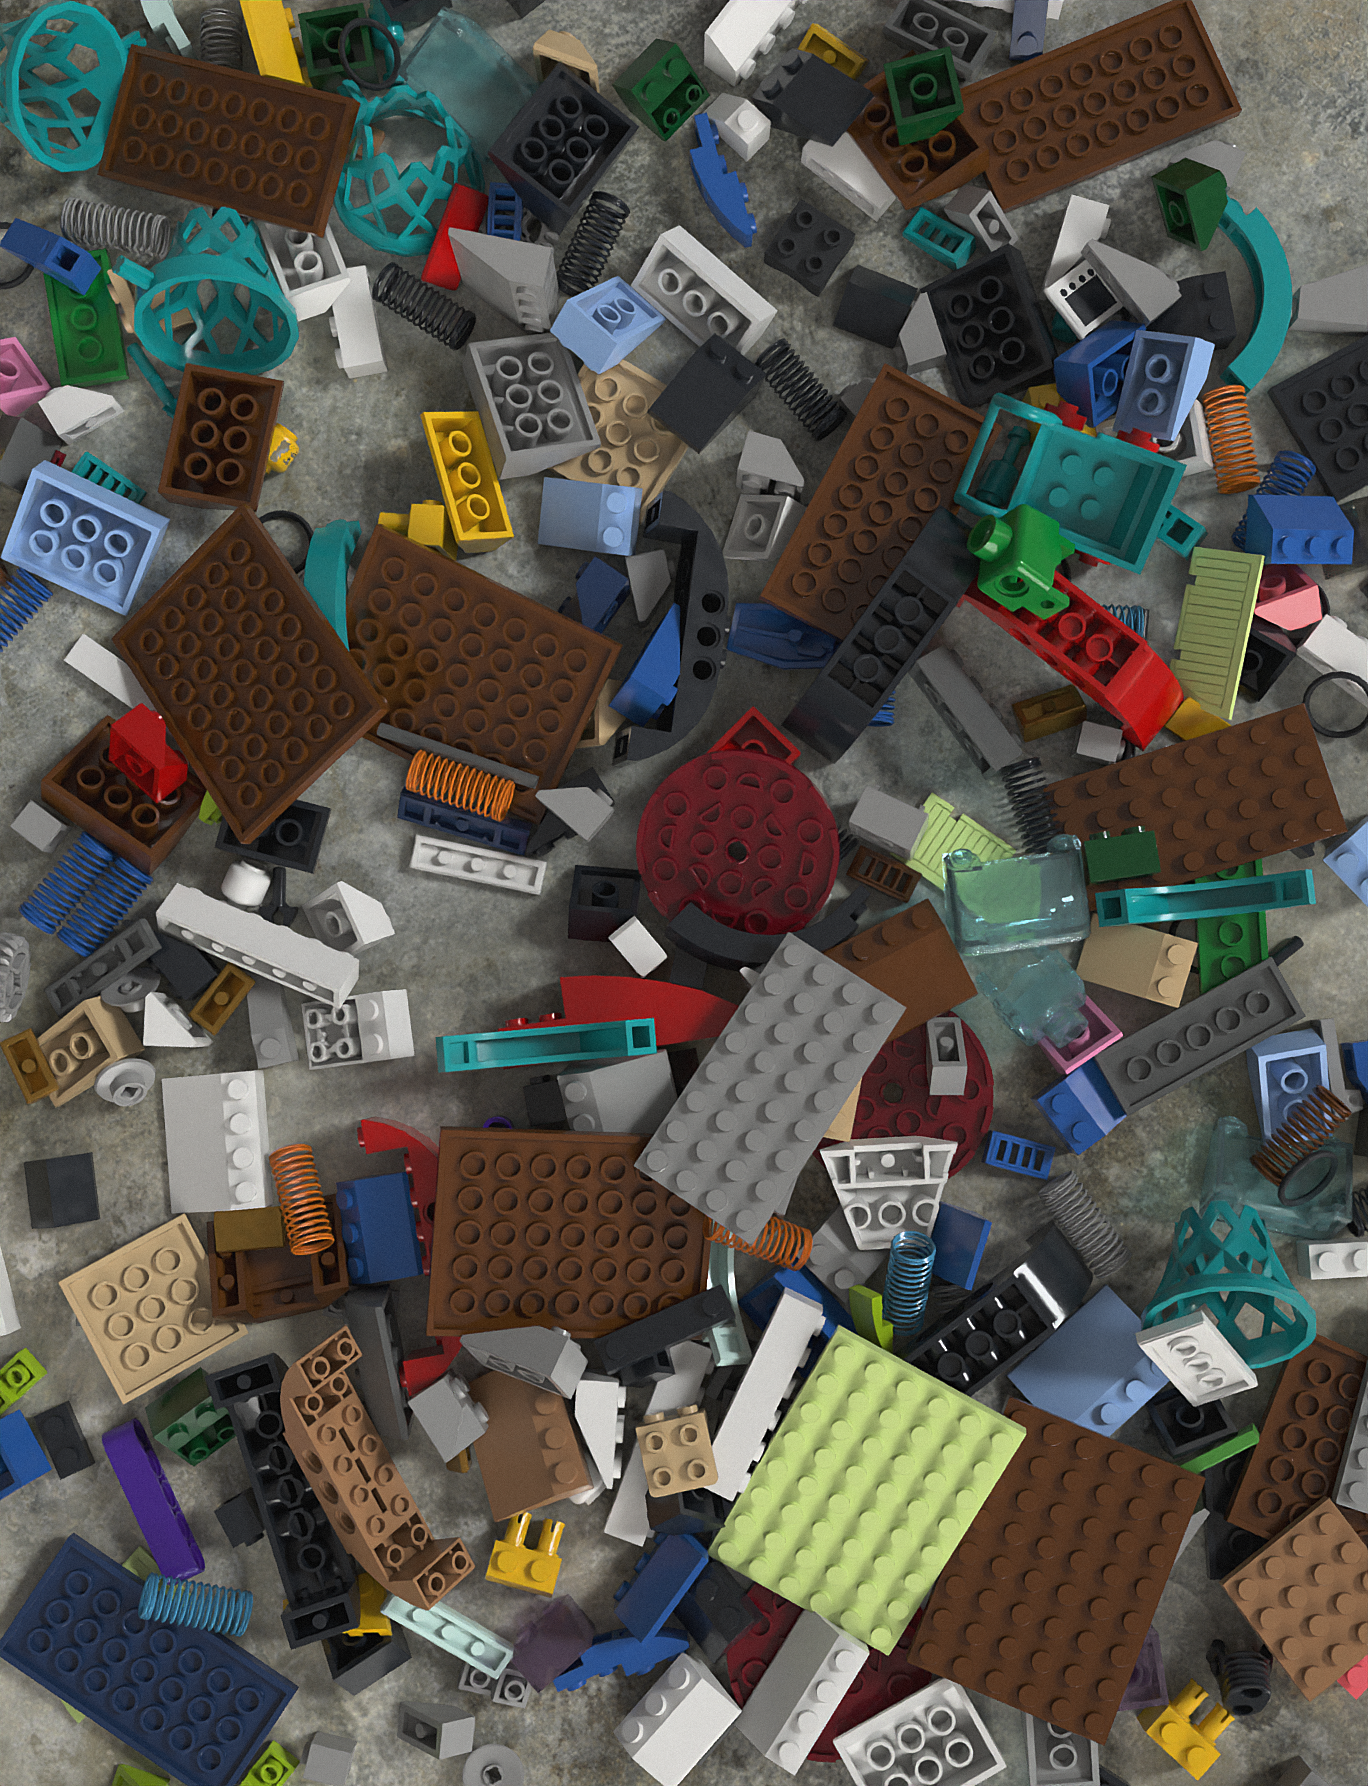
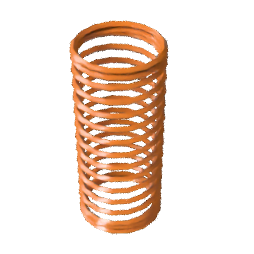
(1237, 483)
(500, 803)
(291, 1164)
(805, 1253)

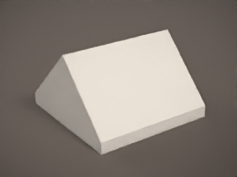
(169, 1024)

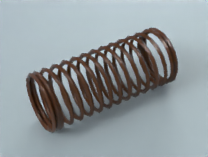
(1269, 1168)

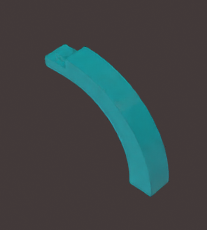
(1272, 293)
(328, 570)
(1205, 899)
(546, 1045)

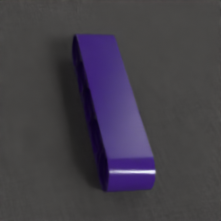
(153, 1501)

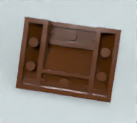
(274, 1281)

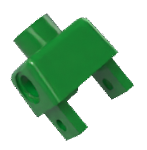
(1022, 546)

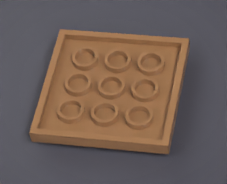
(1308, 1597)

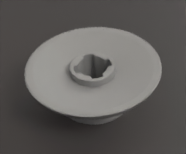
(131, 989)
(125, 1081)
(485, 1758)

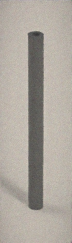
(459, 756)

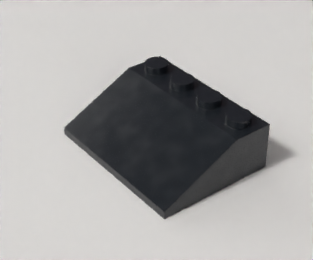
(561, 147)
(992, 327)

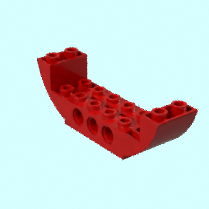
(1096, 656)
(384, 1134)

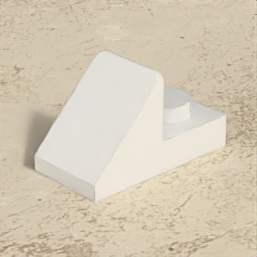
(638, 947)

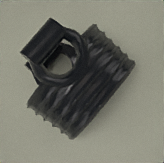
(1241, 1678)

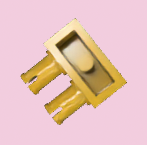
(425, 524)
(526, 1568)
(1187, 1742)

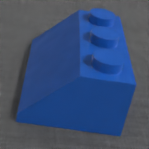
(1095, 370)
(1298, 530)
(379, 1228)
(764, 1295)
(659, 1583)

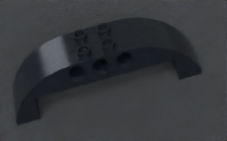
(703, 604)
(307, 1551)

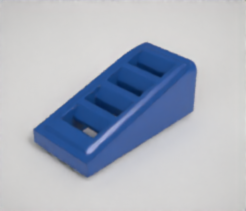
(513, 203)
(992, 1146)

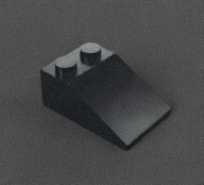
(810, 98)
(1200, 312)
(707, 393)
(288, 841)

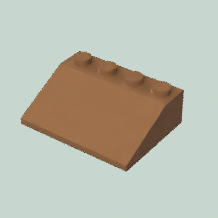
(529, 1448)

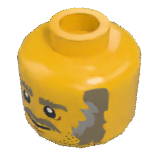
(282, 450)

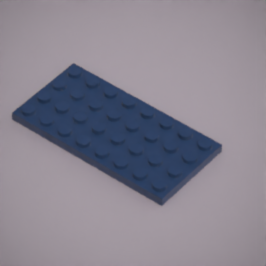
(159, 1687)

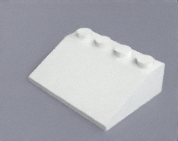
(217, 1142)
(923, 1741)

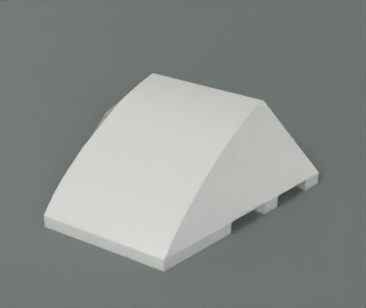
(889, 1185)

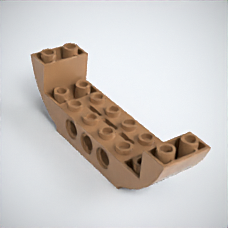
(360, 1481)

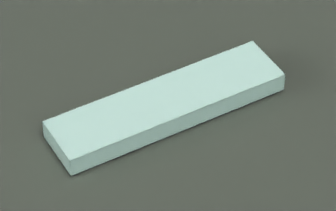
(453, 1633)

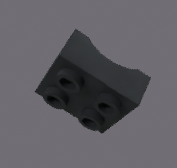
(809, 247)

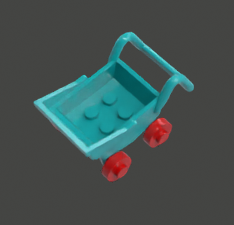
(1098, 488)

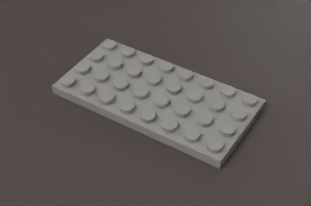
(770, 1088)

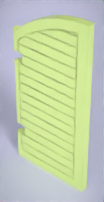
(1216, 627)
(947, 835)

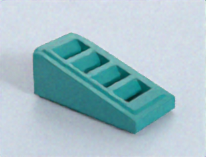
(934, 249)
(88, 463)

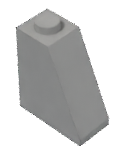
(1333, 305)

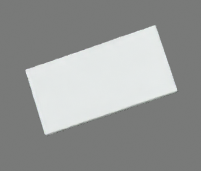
(1196, 1358)

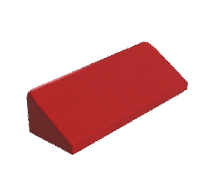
(464, 212)

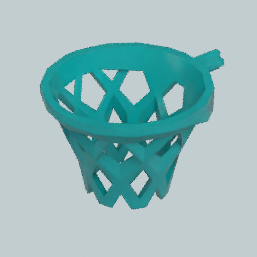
(103, 81)
(402, 102)
(188, 266)
(1242, 1284)

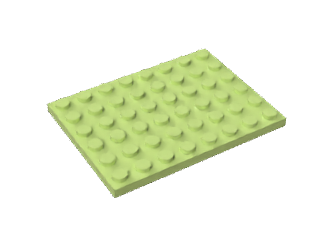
(865, 1490)

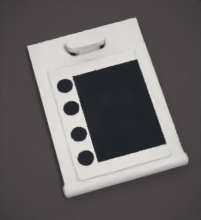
(1083, 299)

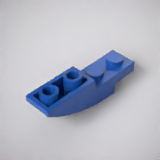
(717, 187)
(622, 1648)

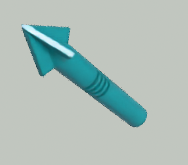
(153, 378)

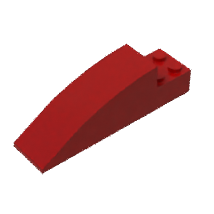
(677, 1010)

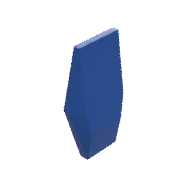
(778, 638)

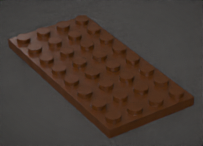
(1098, 103)
(228, 139)
(874, 500)
(1209, 799)

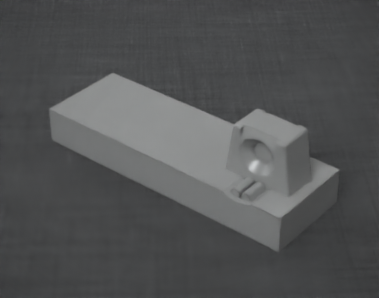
(1351, 1098)

